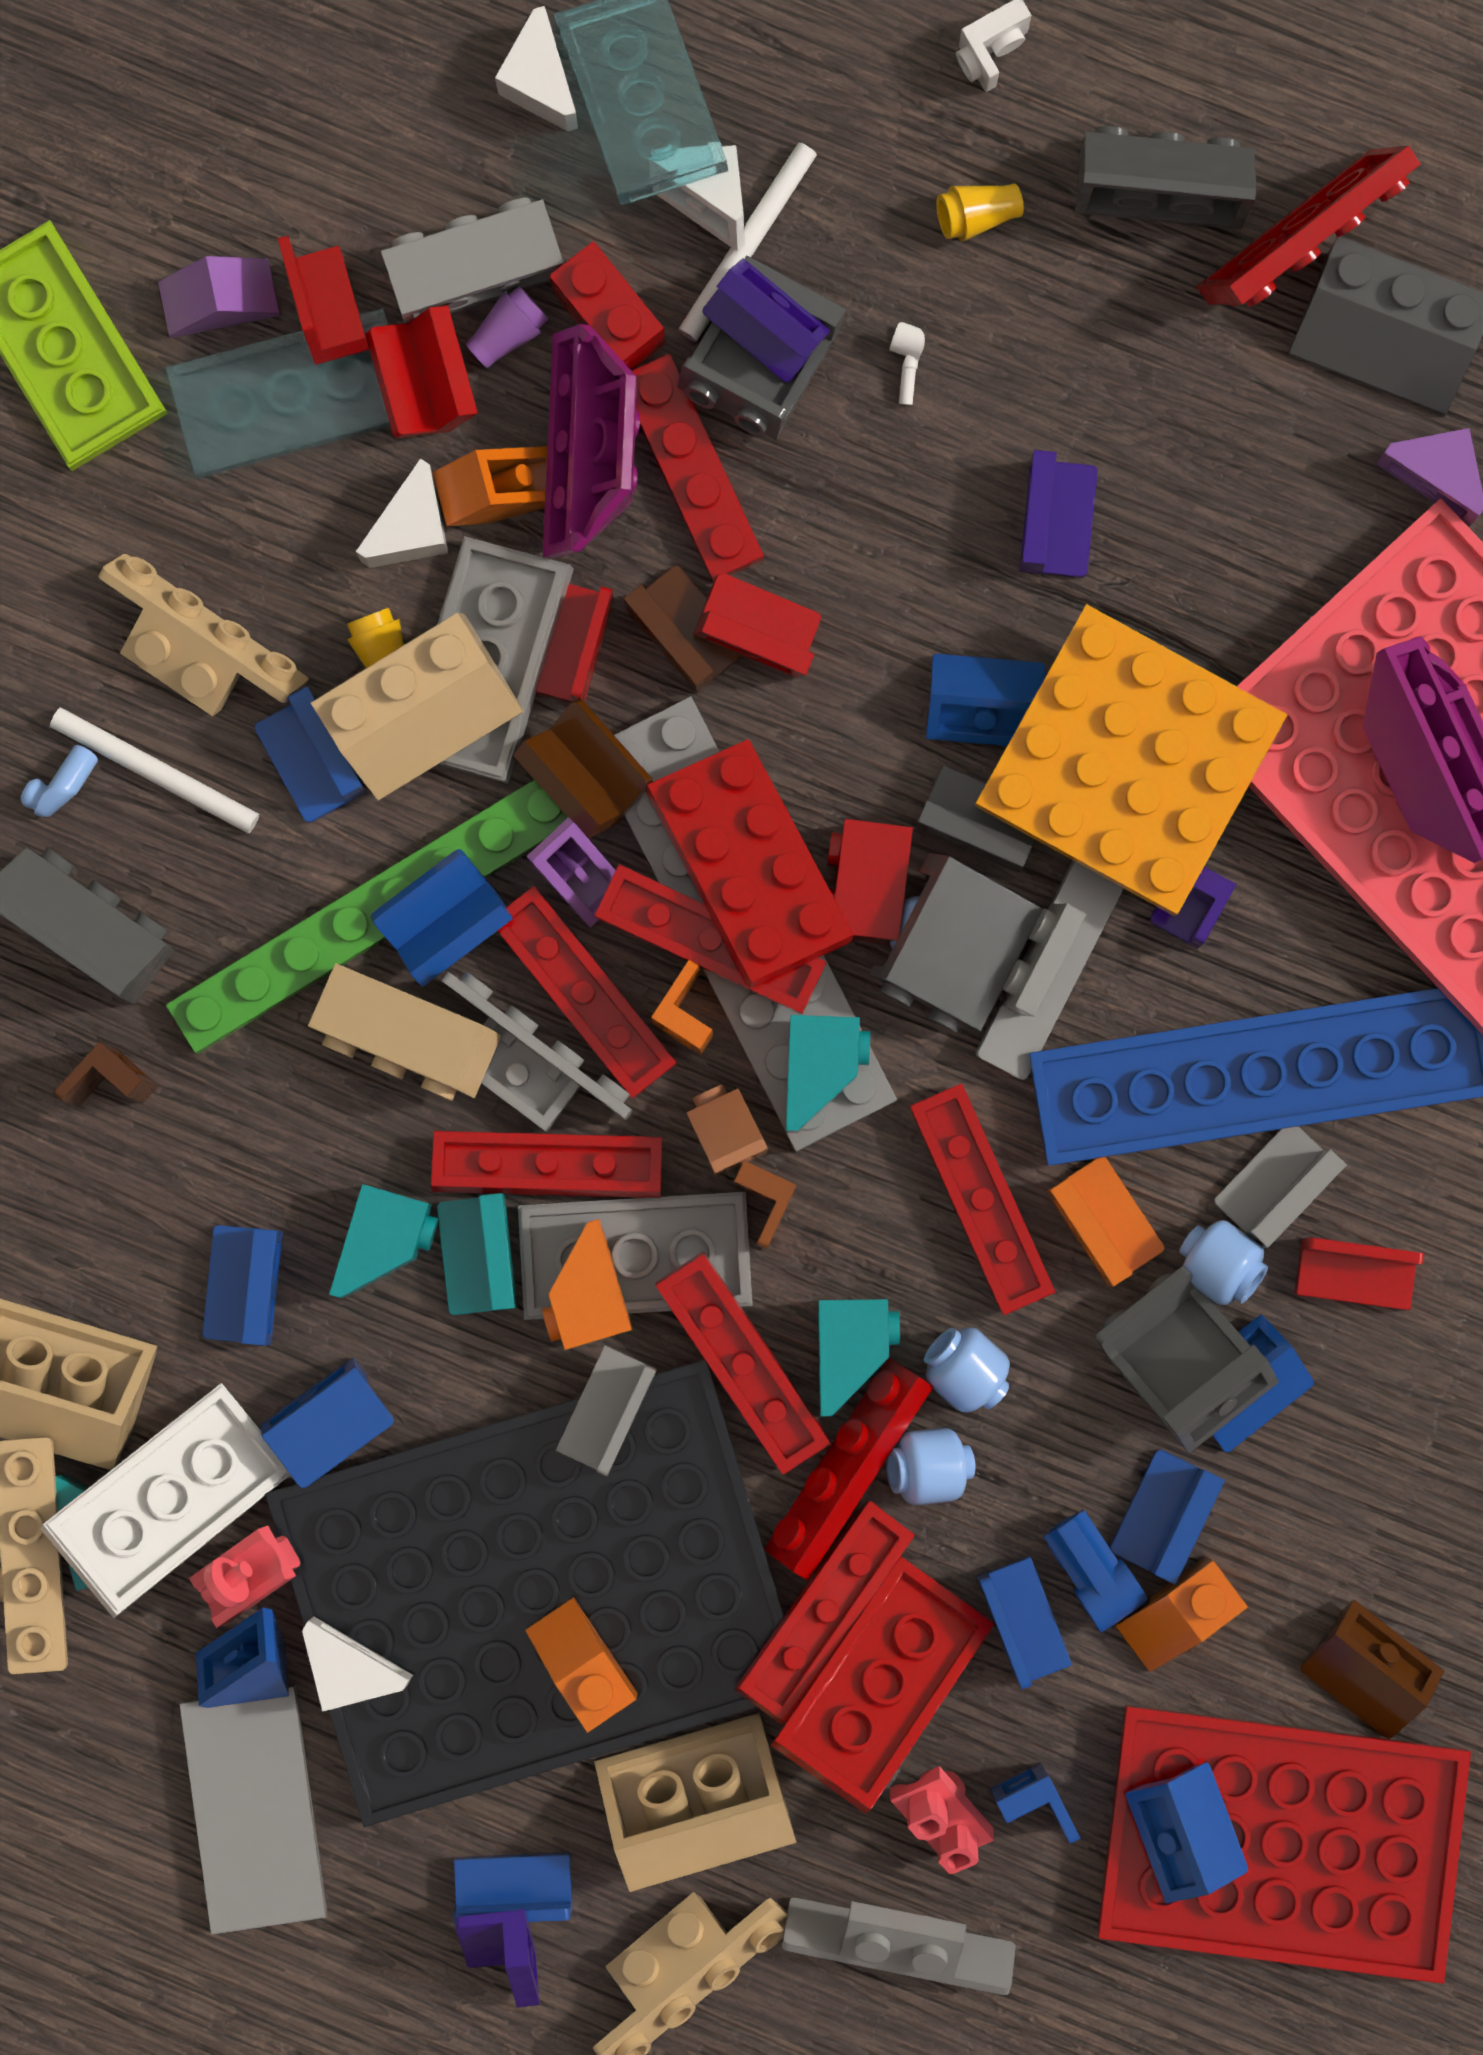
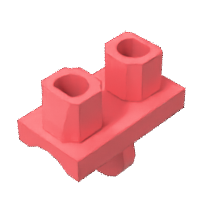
(245, 1574)
(944, 1818)

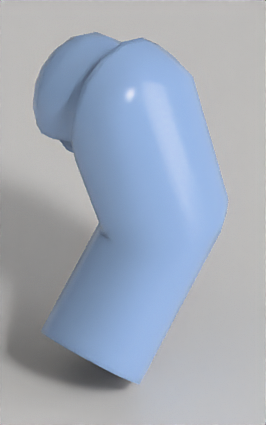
(65, 784)

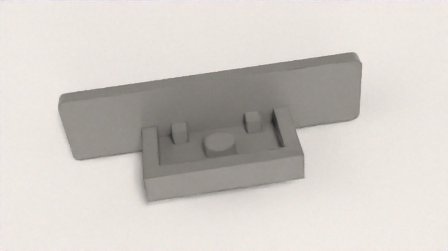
(1048, 970)
(527, 1071)
(899, 1944)

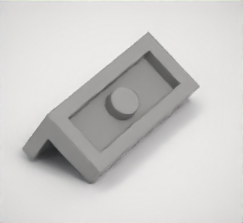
(1278, 1184)
(606, 1410)

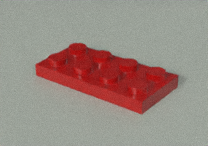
(1296, 236)
(749, 863)
(882, 1685)

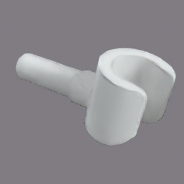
(910, 343)

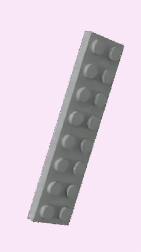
(762, 1026)

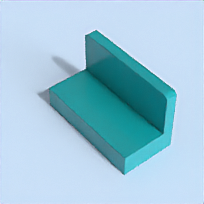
(477, 1254)

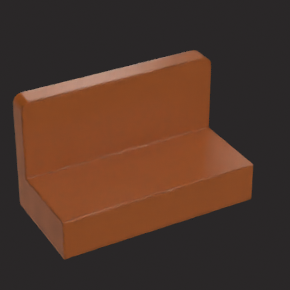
(770, 1188)

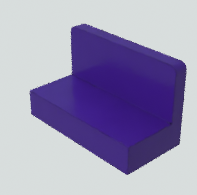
(764, 320)
(1058, 517)
(502, 1940)

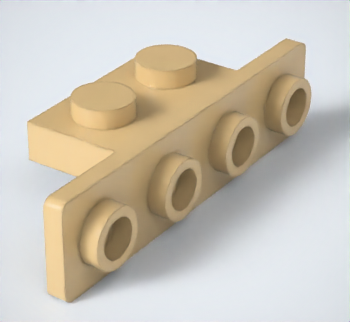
(191, 645)
(29, 1561)
(680, 1965)

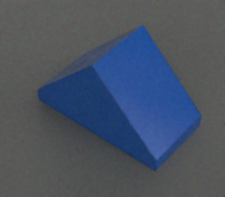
(244, 1663)

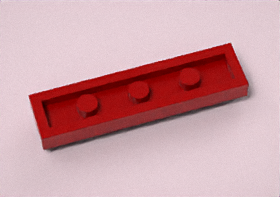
(693, 471)
(689, 932)
(585, 994)
(546, 1164)
(982, 1199)
(743, 1362)
(848, 1468)
(824, 1612)

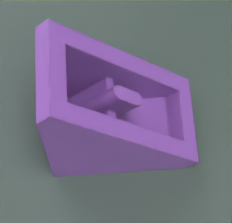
(218, 294)
(1439, 468)
(573, 869)

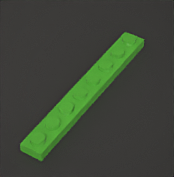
(345, 926)

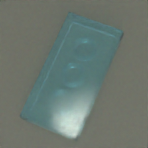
(641, 96)
(273, 401)

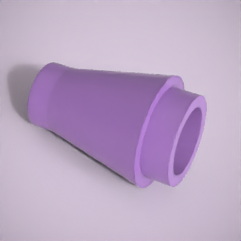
(507, 327)

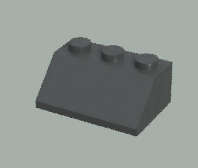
(1165, 178)
(1390, 326)
(82, 923)

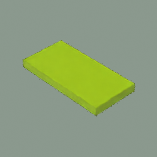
(68, 351)

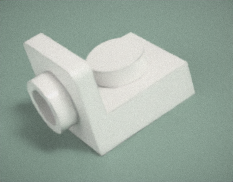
(997, 33)

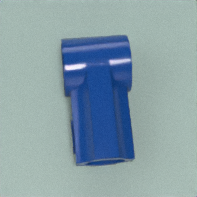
(1101, 1581)

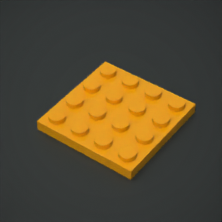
(1131, 760)

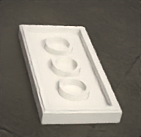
(166, 1500)

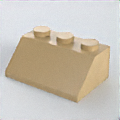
(417, 706)
(70, 1384)
(694, 1802)

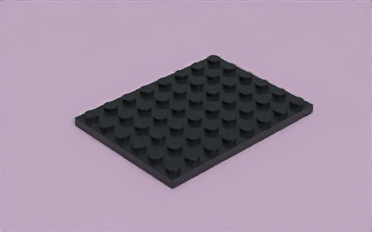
(490, 1530)

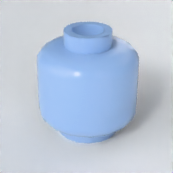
(1224, 1262)
(967, 1369)
(930, 1466)

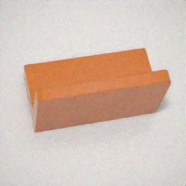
(676, 1021)
(1106, 1221)

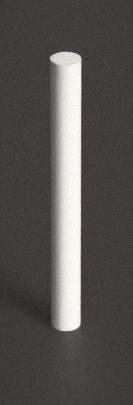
(754, 232)
(154, 770)

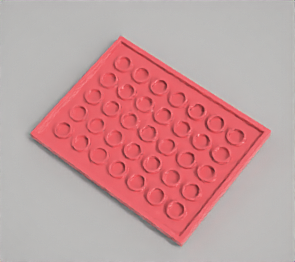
(1324, 770)

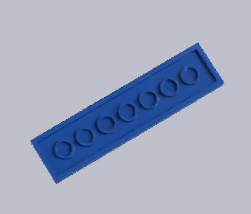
(1255, 1075)

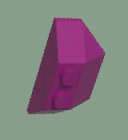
(588, 440)
(1428, 745)

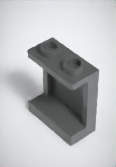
(739, 384)
(957, 945)
(1185, 1359)

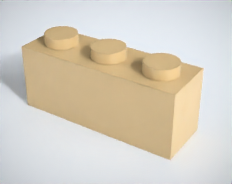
(403, 1033)

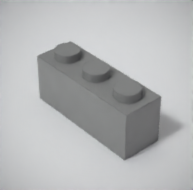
(473, 259)

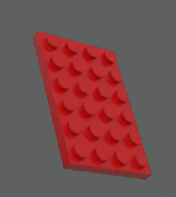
(1339, 1836)

